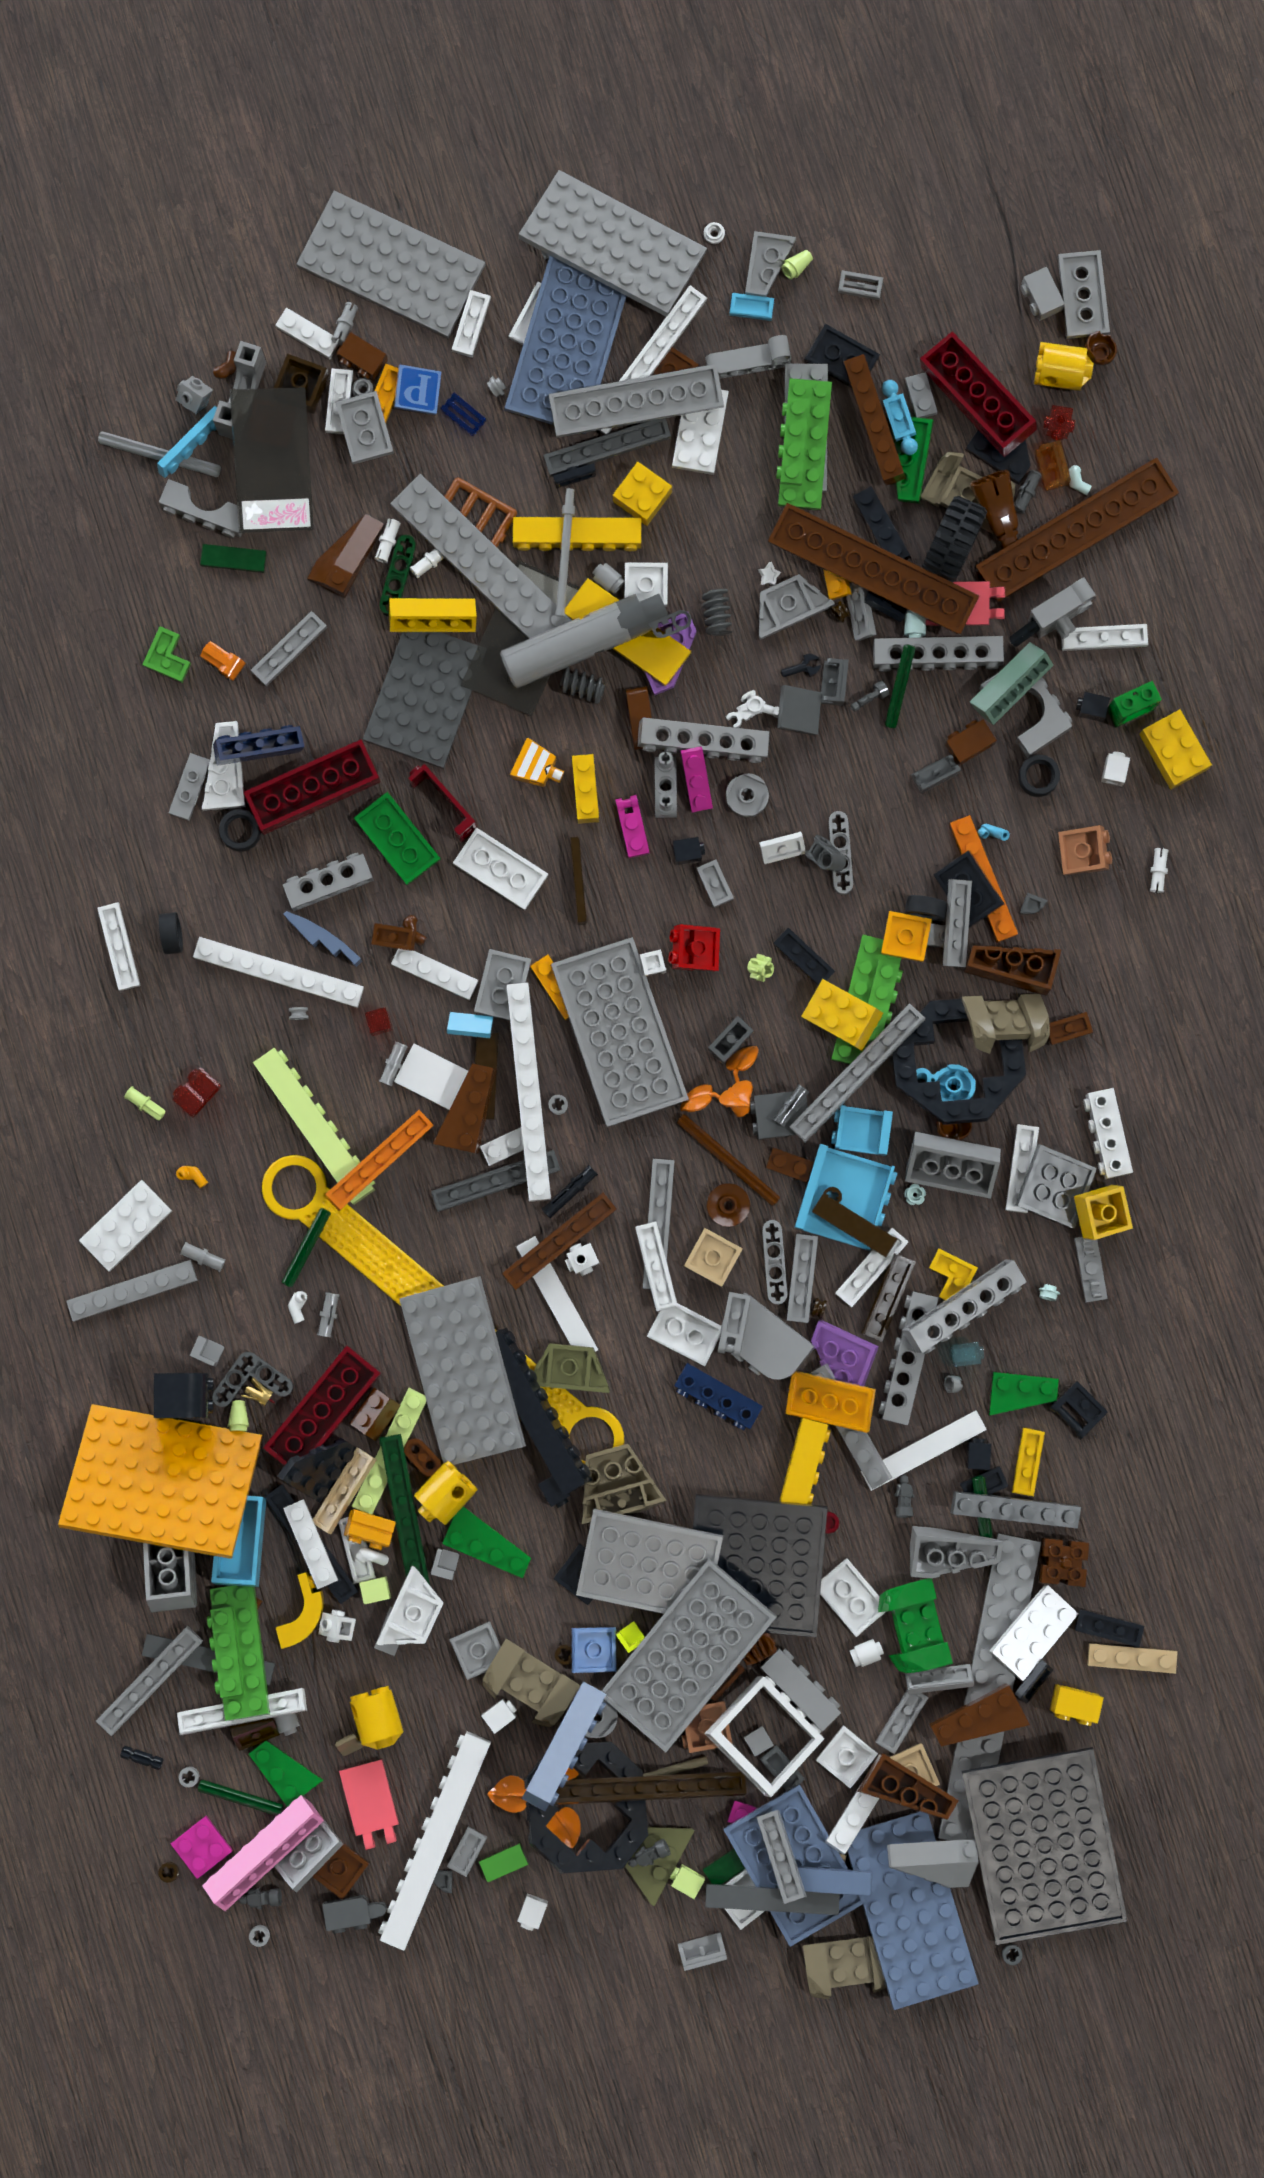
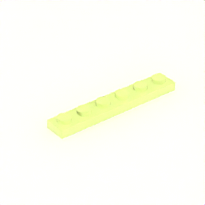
(377, 1479)

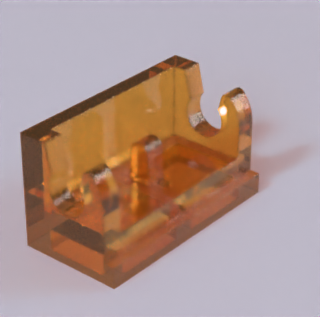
(1053, 465)

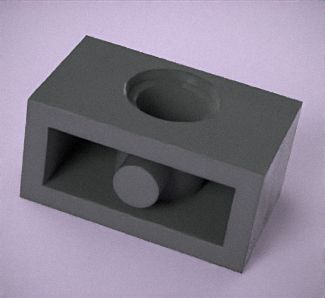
(730, 1040)

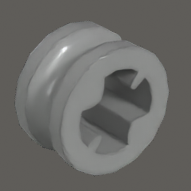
(298, 1013)
(552, 1101)
(186, 1770)
(257, 1943)

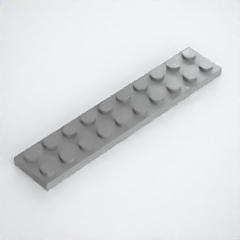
(477, 558)

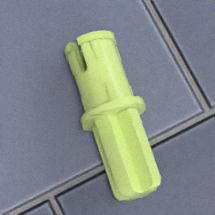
(144, 1103)

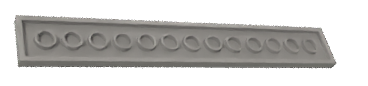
(1005, 1599)

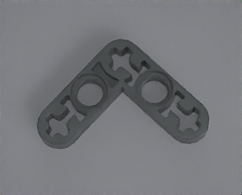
(253, 1371)

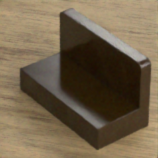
(253, 1732)

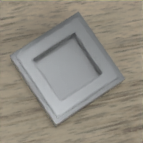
(758, 1741)

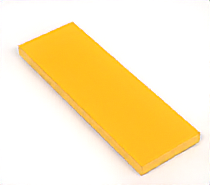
(654, 655)

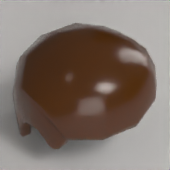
(1101, 348)
(954, 1131)

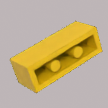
(585, 788)

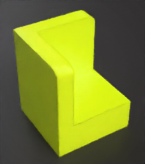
(630, 1636)

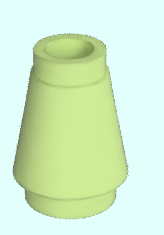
(795, 265)
(238, 1417)

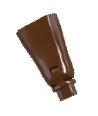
(996, 496)

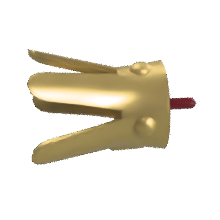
(262, 1397)

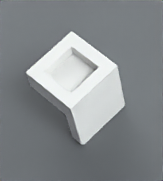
(653, 963)

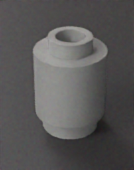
(608, 578)
(287, 1723)

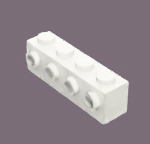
(1108, 1133)

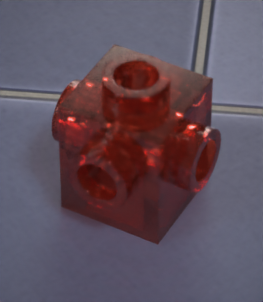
(1059, 422)

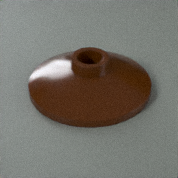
(728, 1193)

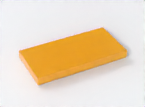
(830, 1401)

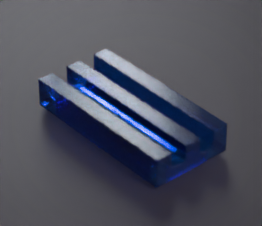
(449, 403)

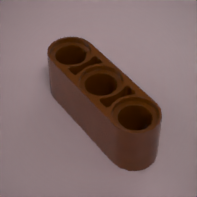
(638, 708)

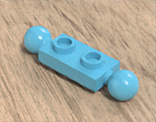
(899, 417)

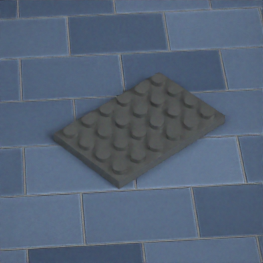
(422, 697)

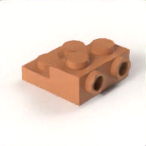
(1084, 850)
(695, 1738)

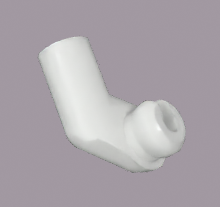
(371, 1555)

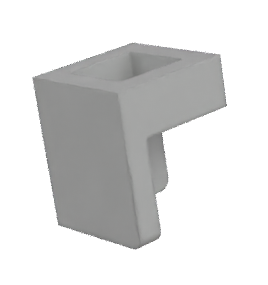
(207, 1351)
(445, 1564)

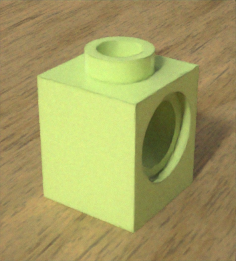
(687, 1880)

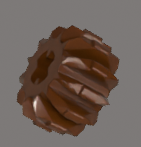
(761, 1650)

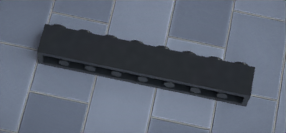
(541, 1419)

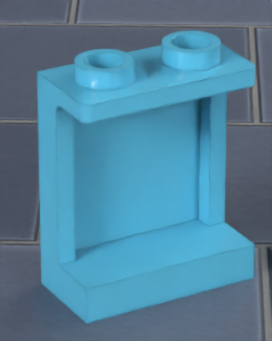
(862, 1130)

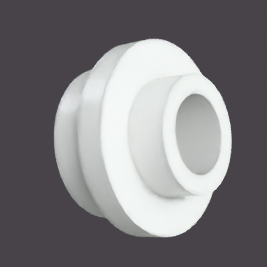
(714, 227)

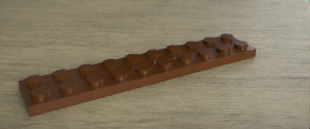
(1078, 528)
(873, 568)

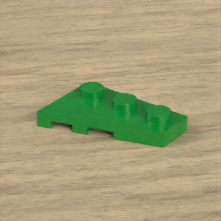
(1020, 1391)
(283, 1772)

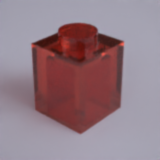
(378, 1021)

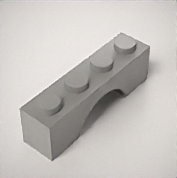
(177, 499)

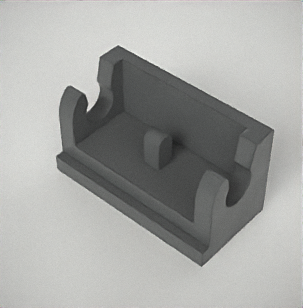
(834, 681)
(936, 773)

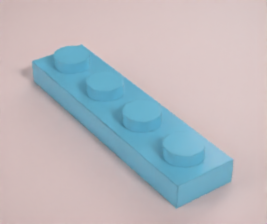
(187, 444)

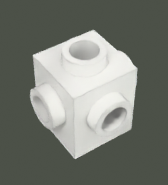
(590, 1259)
(336, 1626)

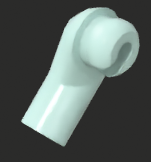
(1076, 480)

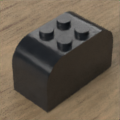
(182, 1395)

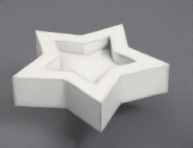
(769, 574)

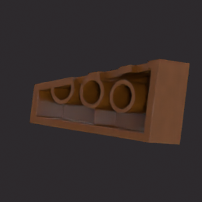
(1015, 966)
(468, 1113)
(985, 1716)
(901, 1786)

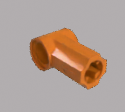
(227, 663)

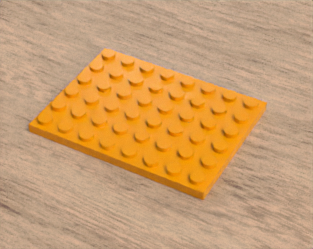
(161, 1481)

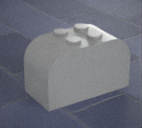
(771, 1344)
(169, 1578)

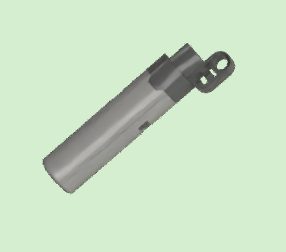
(584, 637)

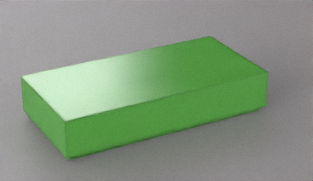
(503, 1862)

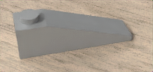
(946, 1551)
(942, 1862)

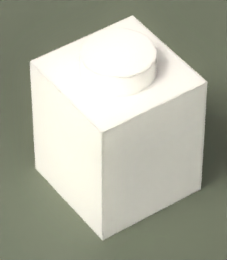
(1115, 769)
(499, 1715)
(532, 1912)

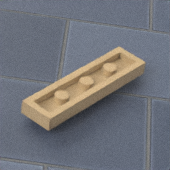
(344, 1491)
(1132, 1658)

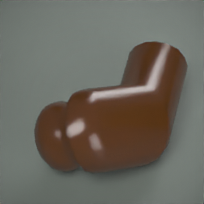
(227, 368)
(410, 922)

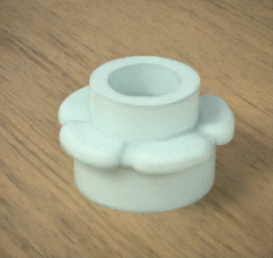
(914, 1188)
(1049, 1292)

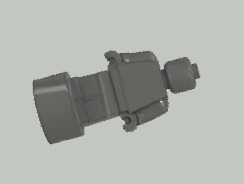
(880, 691)
(904, 1493)
(646, 1856)
(256, 1898)

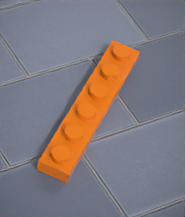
(968, 839)
(378, 1160)

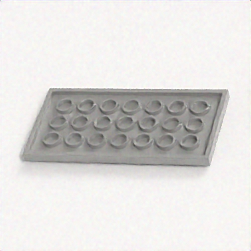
(612, 243)
(391, 264)
(619, 1032)
(462, 1371)
(688, 1655)

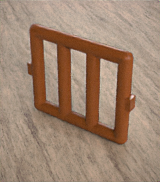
(493, 504)

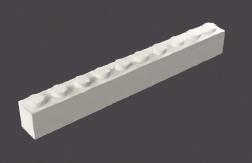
(528, 1092)
(435, 1840)

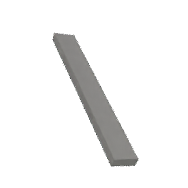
(857, 1073)

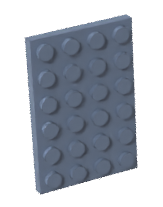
(809, 1849)

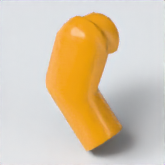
(191, 1173)

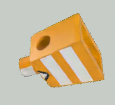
(535, 765)

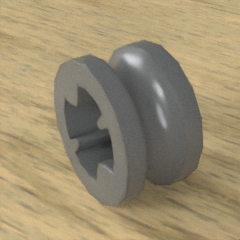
(1018, 1958)

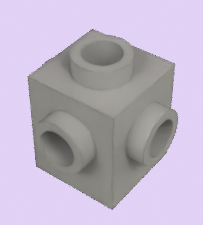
(193, 394)

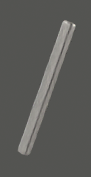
(156, 453)

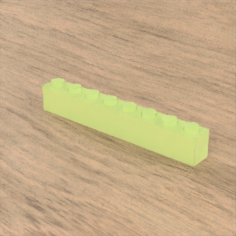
(309, 1117)

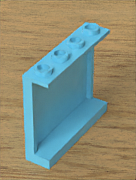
(862, 1186)

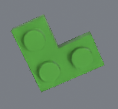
(161, 659)

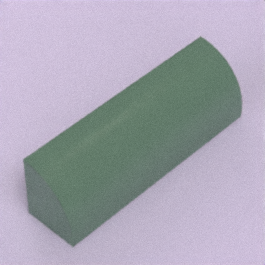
(1011, 683)

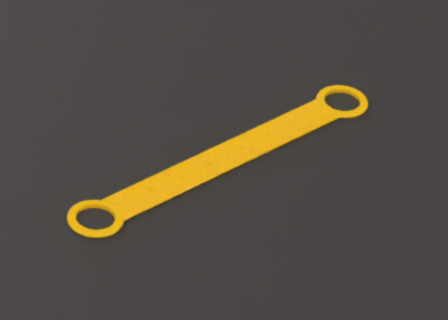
(396, 1271)

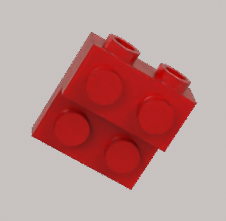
(695, 948)

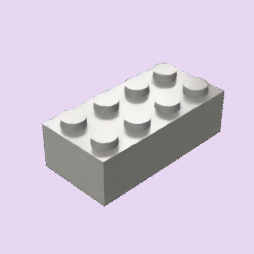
(953, 1165)

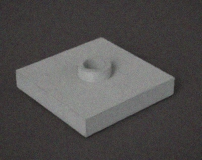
(476, 1649)

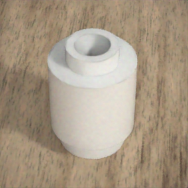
(866, 1653)

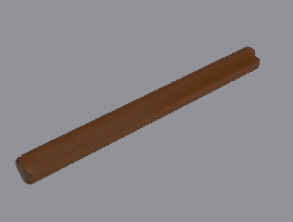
(728, 1160)

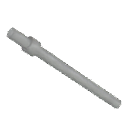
(568, 511)

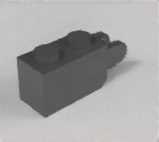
(351, 1912)

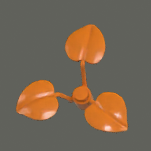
(735, 1097)
(508, 1796)

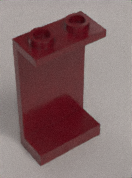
(466, 827)

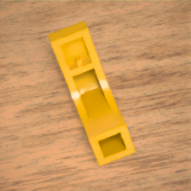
(305, 1624)

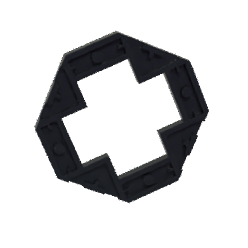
(928, 1094)
(590, 1855)

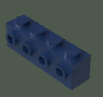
(258, 745)
(719, 1396)

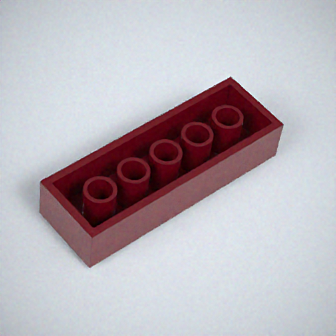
(978, 394)
(312, 787)
(324, 1406)

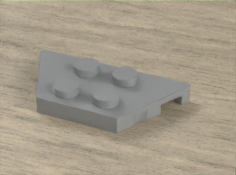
(789, 604)

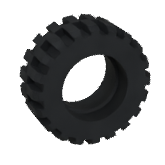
(954, 538)

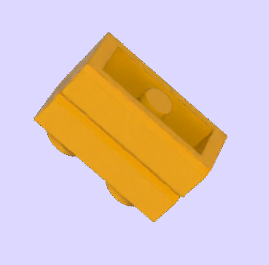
(369, 1529)

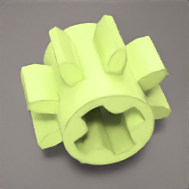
(760, 967)

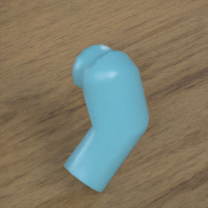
(999, 833)

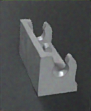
(702, 1951)

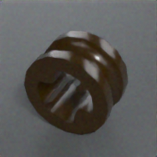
(840, 611)
(833, 1190)
(819, 1308)
(558, 1651)
(169, 1865)

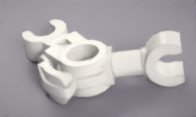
(753, 706)

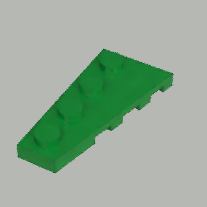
(914, 465)
(479, 1540)

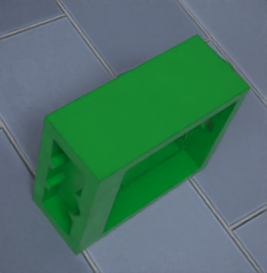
(1130, 706)

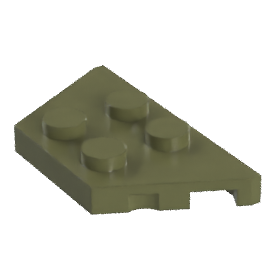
(571, 1369)
(654, 1877)

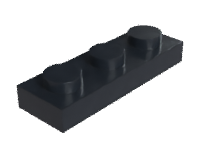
(803, 956)
(1109, 1628)

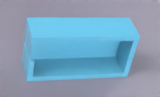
(246, 1559)

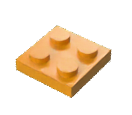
(906, 936)

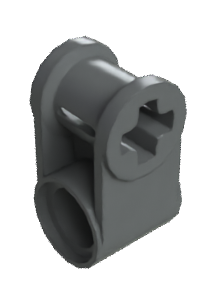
(826, 855)

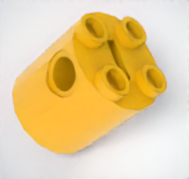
(1062, 366)
(444, 1493)
(376, 1718)

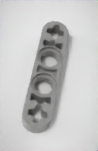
(845, 851)
(774, 1262)

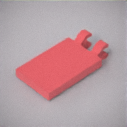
(981, 613)
(370, 1801)

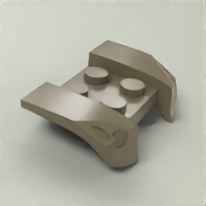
(952, 480)
(1007, 1021)
(530, 1683)
(842, 1965)

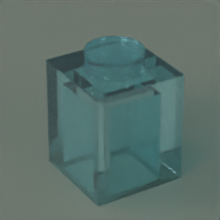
(967, 1354)

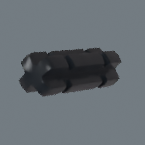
(141, 1757)

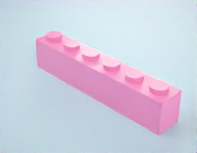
(262, 1853)

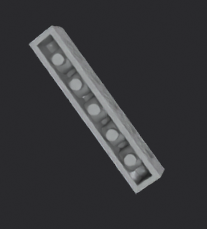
(990, 644)
(756, 739)
(918, 1330)
(887, 1409)

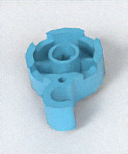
(949, 1076)

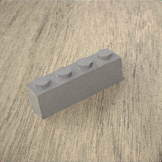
(800, 1689)

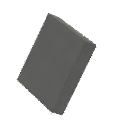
(799, 710)

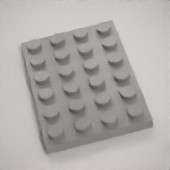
(642, 1560)

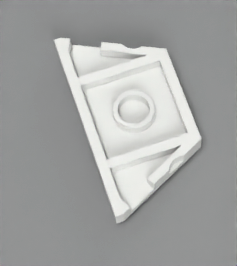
(412, 1612)

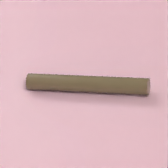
(680, 1767)

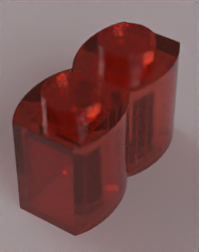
(196, 1092)

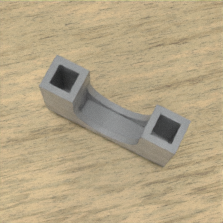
(250, 367)
(1052, 723)

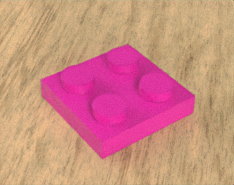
(201, 1847)

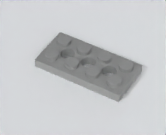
(1094, 283)

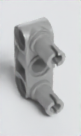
(665, 773)

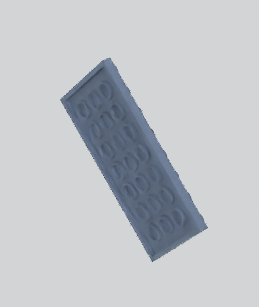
(565, 339)
(911, 1918)

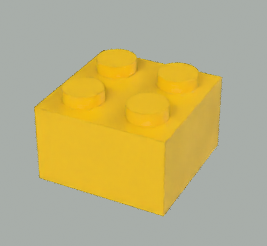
(642, 493)
(1103, 1212)
(1077, 1704)

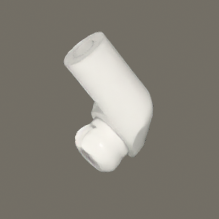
(295, 1305)

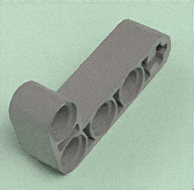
(752, 359)

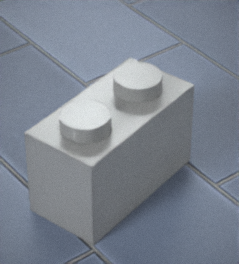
(1042, 294)

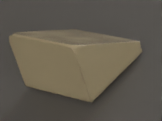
(349, 1744)

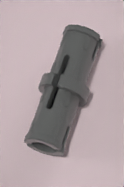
(1027, 491)
(799, 1093)

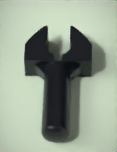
(802, 667)

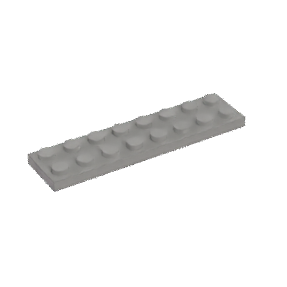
(636, 400)

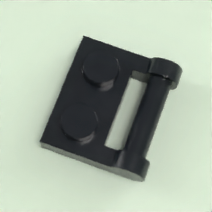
(1083, 1404)

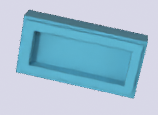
(751, 306)
(470, 1025)

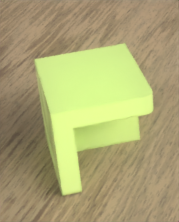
(375, 1590)

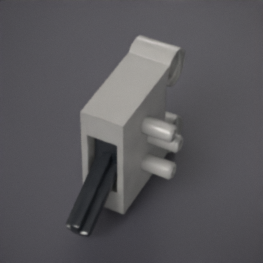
(1056, 613)

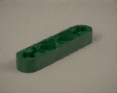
(394, 574)

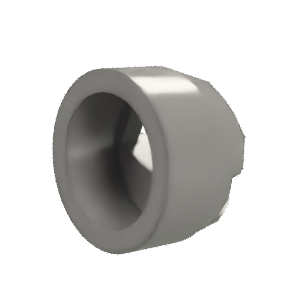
(953, 1384)

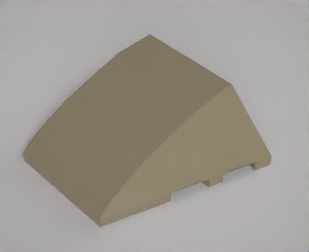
(618, 1484)

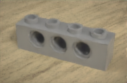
(320, 892)

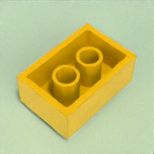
(1175, 749)
(842, 1014)

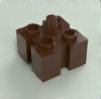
(1063, 1562)

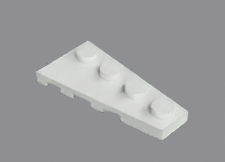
(224, 782)

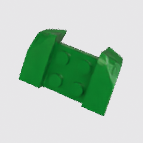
(916, 1627)

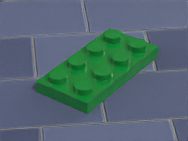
(397, 838)

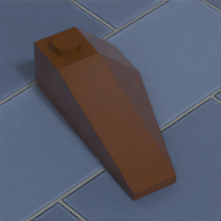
(344, 559)

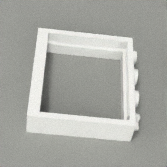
(715, 1735)

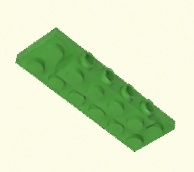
(804, 443)
(874, 984)
(238, 1652)

